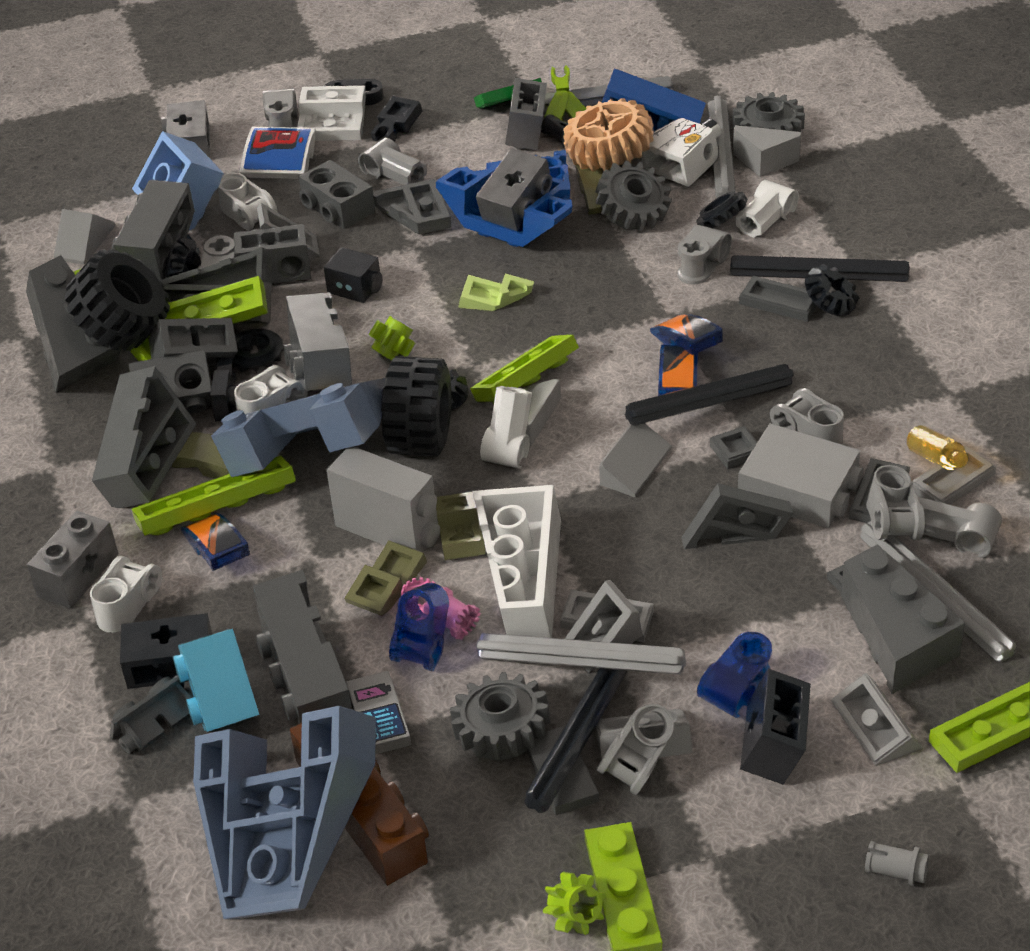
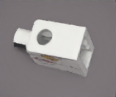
(683, 150)

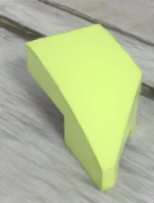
(490, 295)

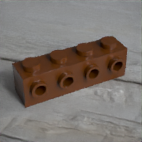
(382, 825)

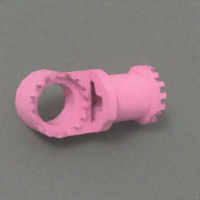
(459, 616)

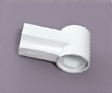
(769, 204)
(506, 437)

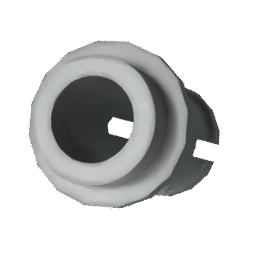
(897, 862)

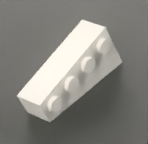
(522, 551)

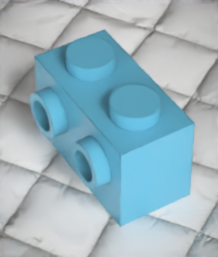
(216, 680)

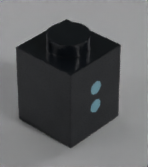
(353, 275)

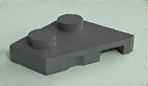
(415, 206)
(737, 517)

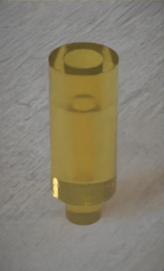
(937, 448)

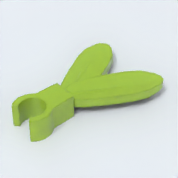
(563, 99)

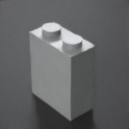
(804, 471)
(383, 500)

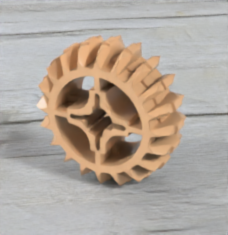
(608, 134)

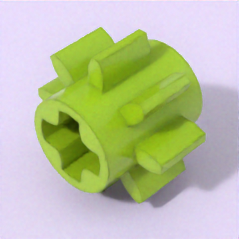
(392, 338)
(574, 903)

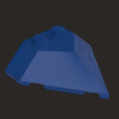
(462, 185)

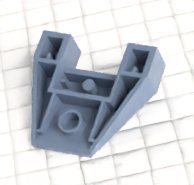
(340, 413)
(280, 827)

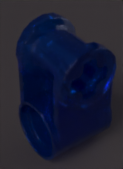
(416, 634)
(736, 673)

